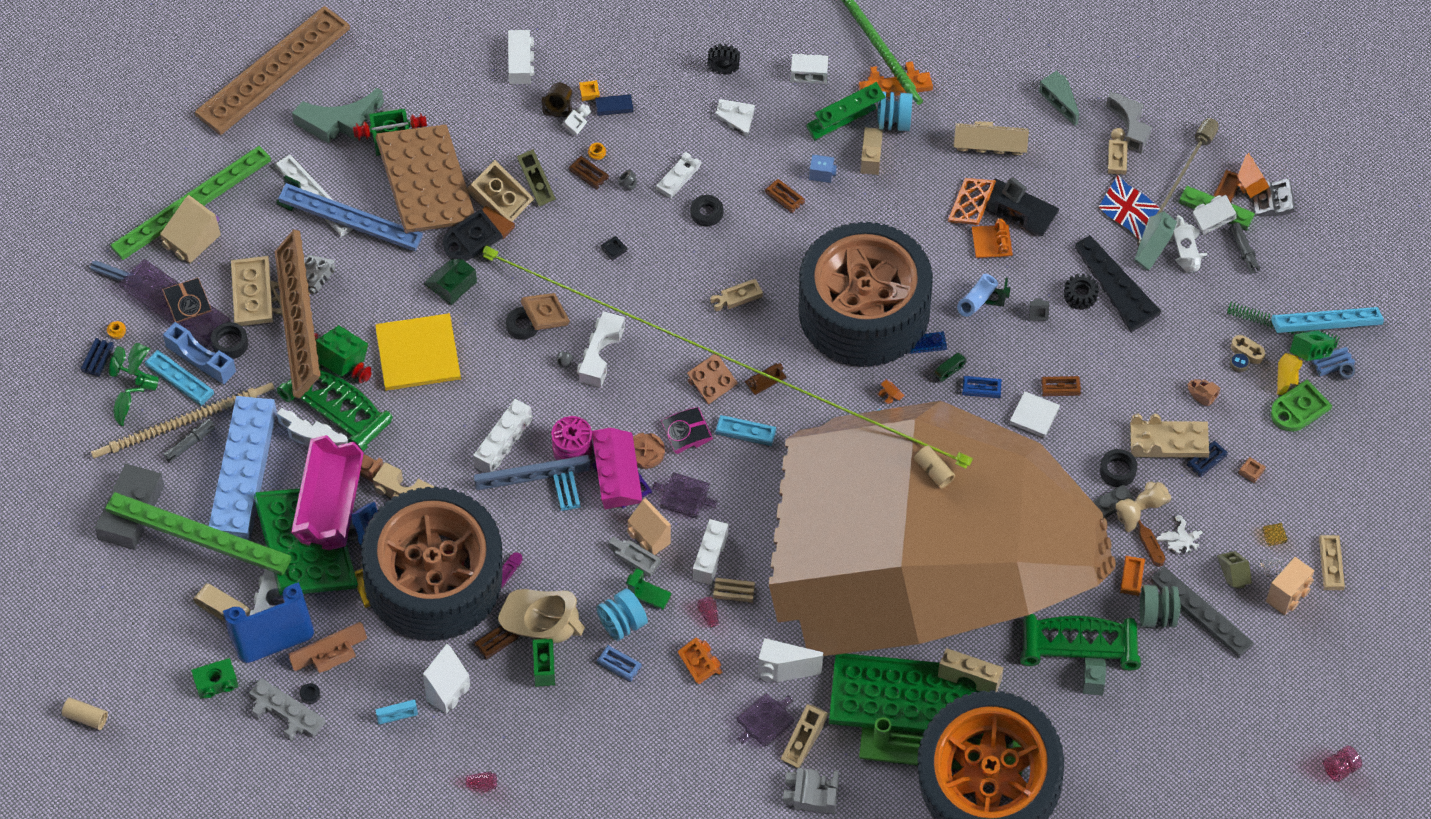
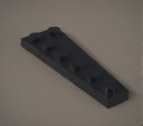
(1124, 294)

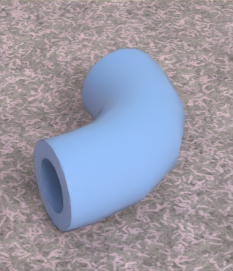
(977, 295)

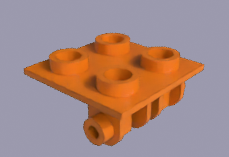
(992, 240)

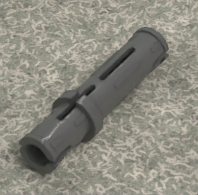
(1247, 254)
(195, 435)

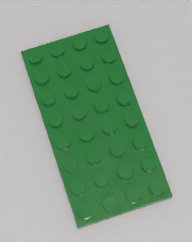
(891, 688)

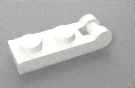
(678, 175)

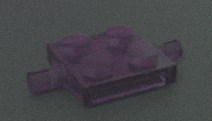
(684, 495)
(765, 720)

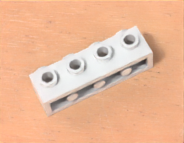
(502, 437)

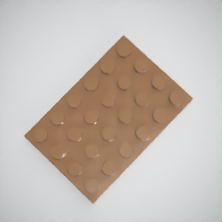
(425, 177)

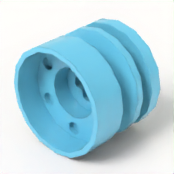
(895, 111)
(622, 614)

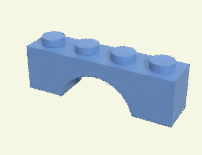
(184, 344)

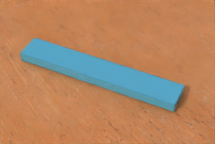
(1327, 319)

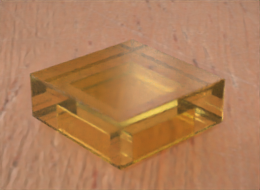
(1274, 534)

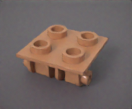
(711, 378)

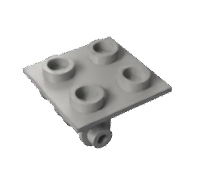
(318, 271)

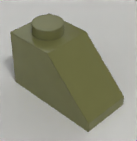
(1235, 569)

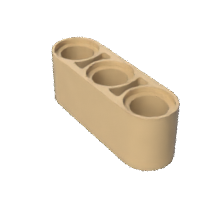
(216, 601)

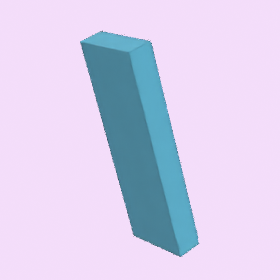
(746, 430)

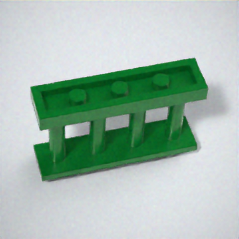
(845, 111)

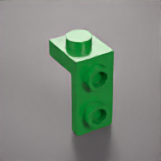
(647, 592)

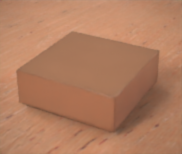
(1252, 470)

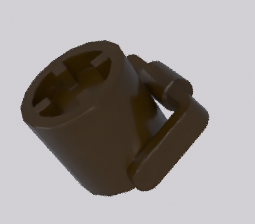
(557, 100)

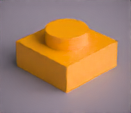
(589, 90)

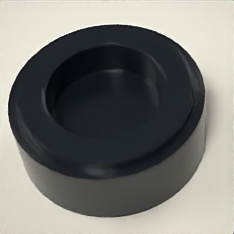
(310, 693)

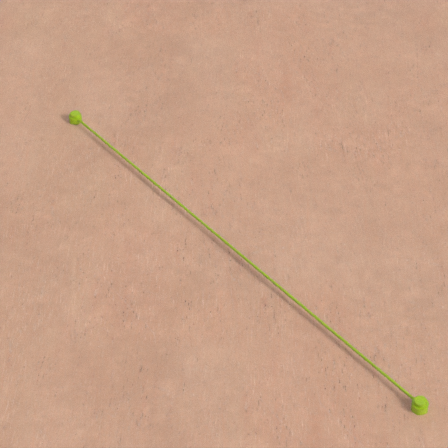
(962, 459)

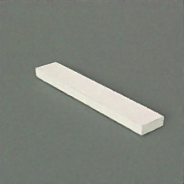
(291, 168)

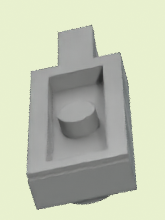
(635, 555)

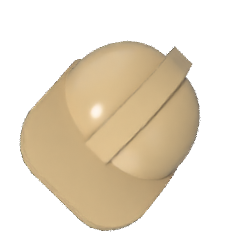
(541, 615)

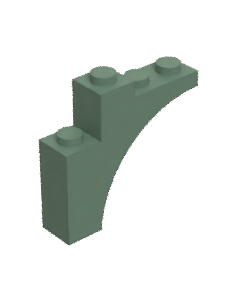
(328, 121)

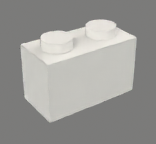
(809, 68)
(1214, 214)

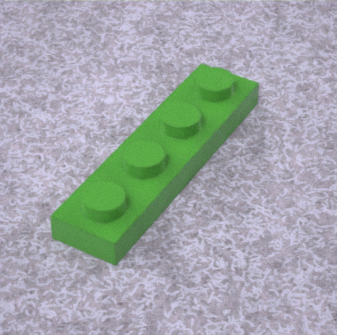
(1193, 198)

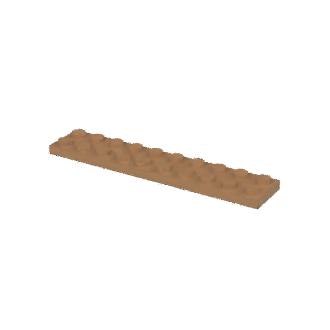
(272, 70)
(297, 314)

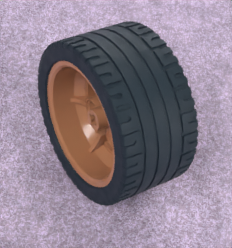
(872, 271)
(425, 516)

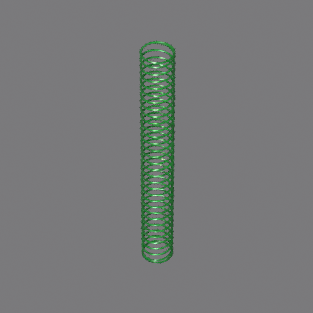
(1335, 345)

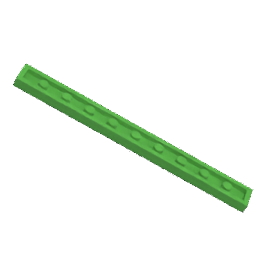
(203, 194)
(198, 533)

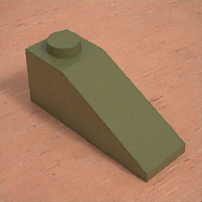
(535, 177)

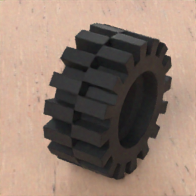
(723, 59)
(1081, 300)

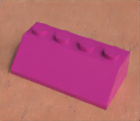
(616, 467)

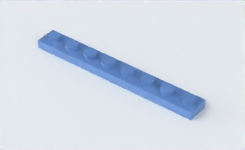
(349, 217)

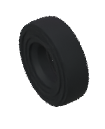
(706, 220)
(516, 332)

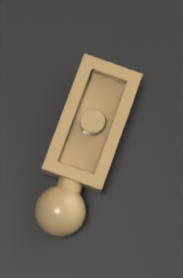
(1117, 152)

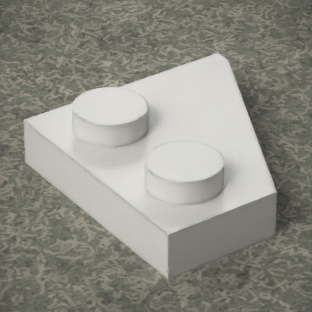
(736, 114)

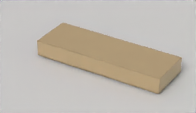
(1331, 562)

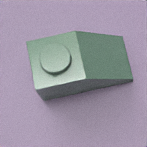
(1094, 676)

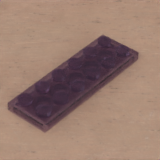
(146, 285)

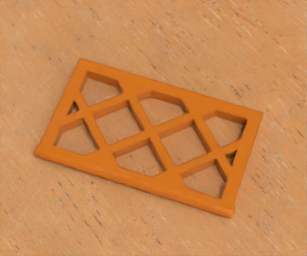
(963, 192)

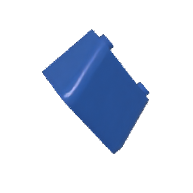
(270, 629)

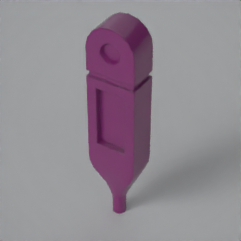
(511, 566)

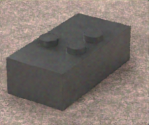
(139, 485)

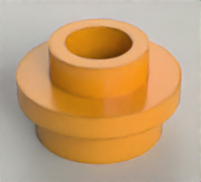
(597, 147)
(116, 334)

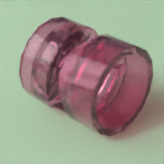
(1342, 763)

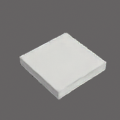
(1034, 414)

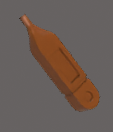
(1151, 545)

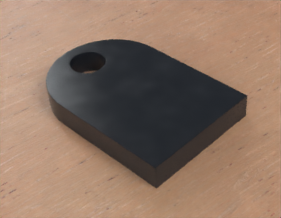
(471, 236)

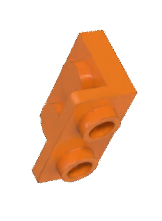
(699, 660)

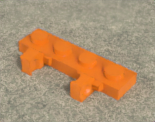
(921, 81)

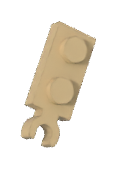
(737, 295)

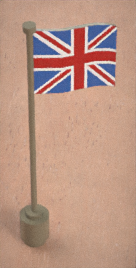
(1132, 208)

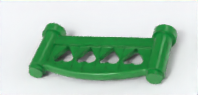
(362, 431)
(1036, 644)

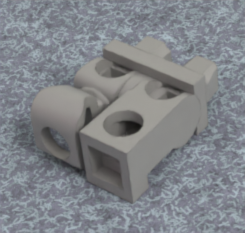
(807, 792)

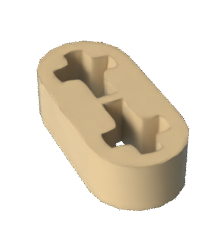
(1248, 348)

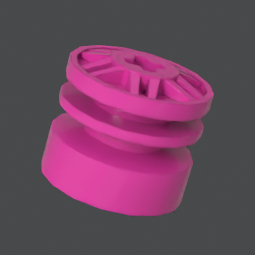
(571, 438)

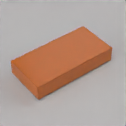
(1132, 575)

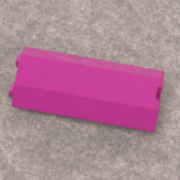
(327, 493)

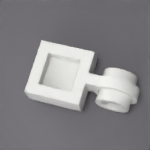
(575, 120)

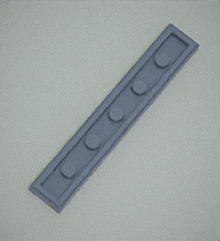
(531, 472)

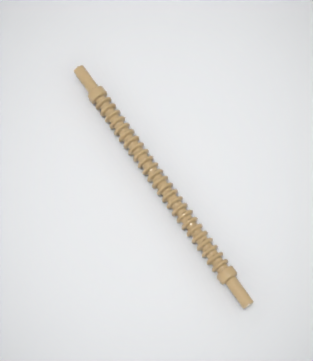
(120, 444)

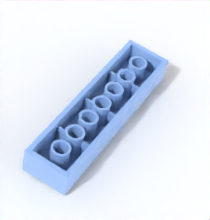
(243, 466)

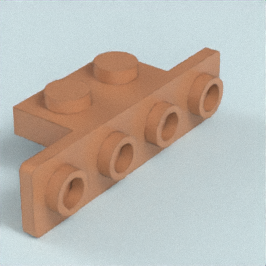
(329, 650)

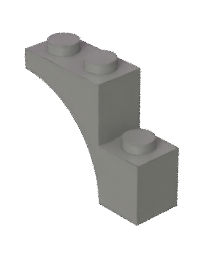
(1130, 113)

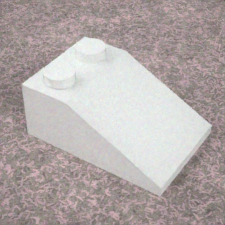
(787, 662)
(445, 680)

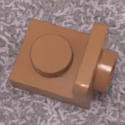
(370, 467)

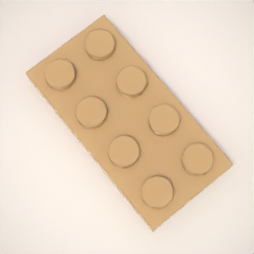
(252, 291)

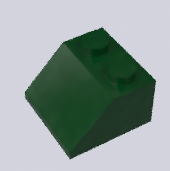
(452, 280)

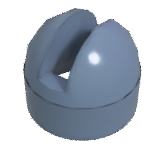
(1348, 368)

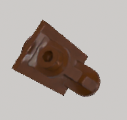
(760, 383)

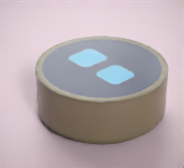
(1239, 362)

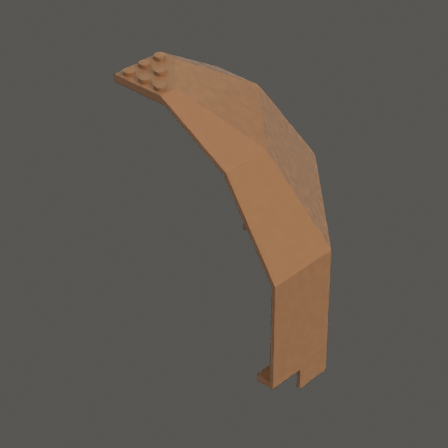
(894, 561)

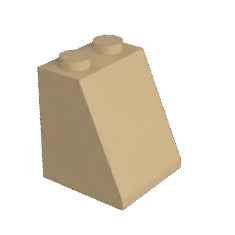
(190, 230)

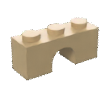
(388, 482)
(984, 674)

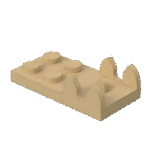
(1168, 438)

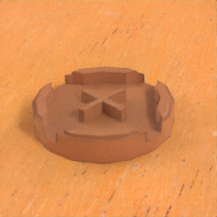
(648, 450)

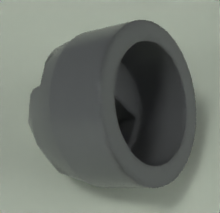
(564, 359)

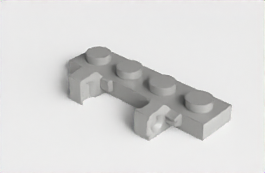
(297, 715)

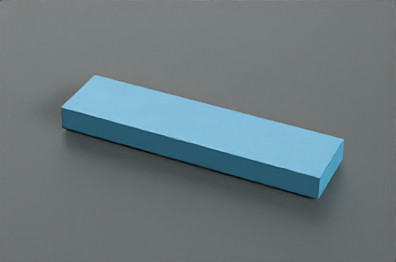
(179, 378)

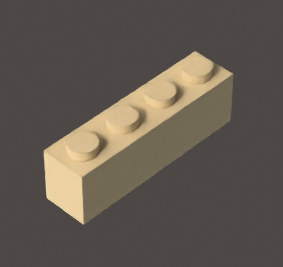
(991, 138)

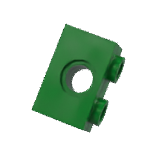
(1312, 345)
(543, 662)
(205, 674)

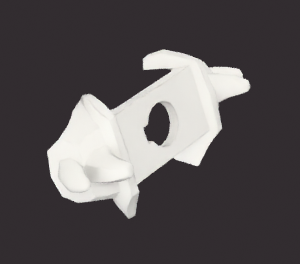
(1189, 257)

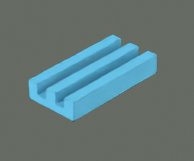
(564, 478)
(396, 712)

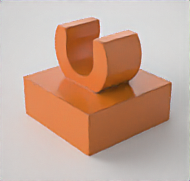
(891, 390)

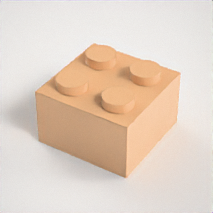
(1290, 586)

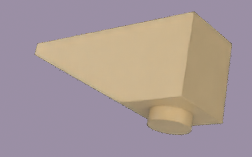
(871, 151)
(804, 735)

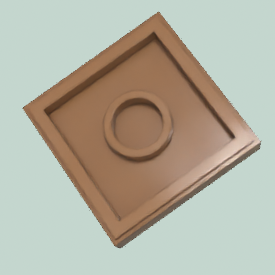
(545, 311)

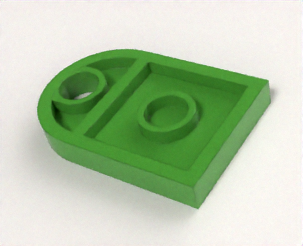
(1300, 406)

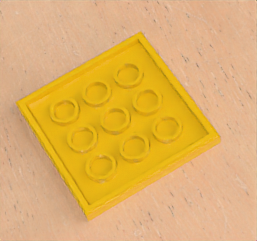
(417, 352)

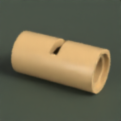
(934, 466)
(84, 713)

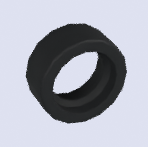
(230, 328)
(1118, 455)

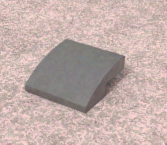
(1275, 200)

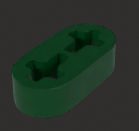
(950, 367)

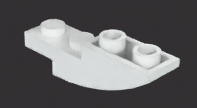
(303, 431)

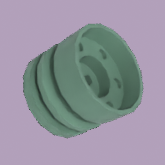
(1162, 606)

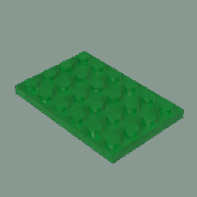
(310, 564)

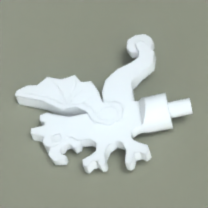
(1182, 538)

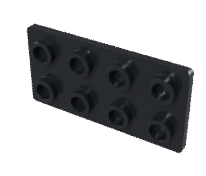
(1028, 212)

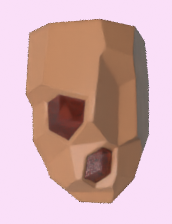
(1203, 391)

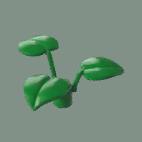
(143, 380)

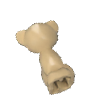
(1153, 497)

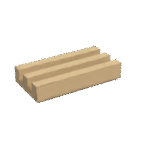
(734, 586)

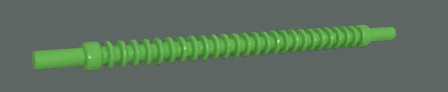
(882, 49)

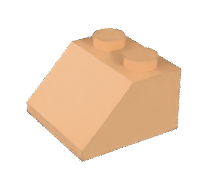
(649, 528)

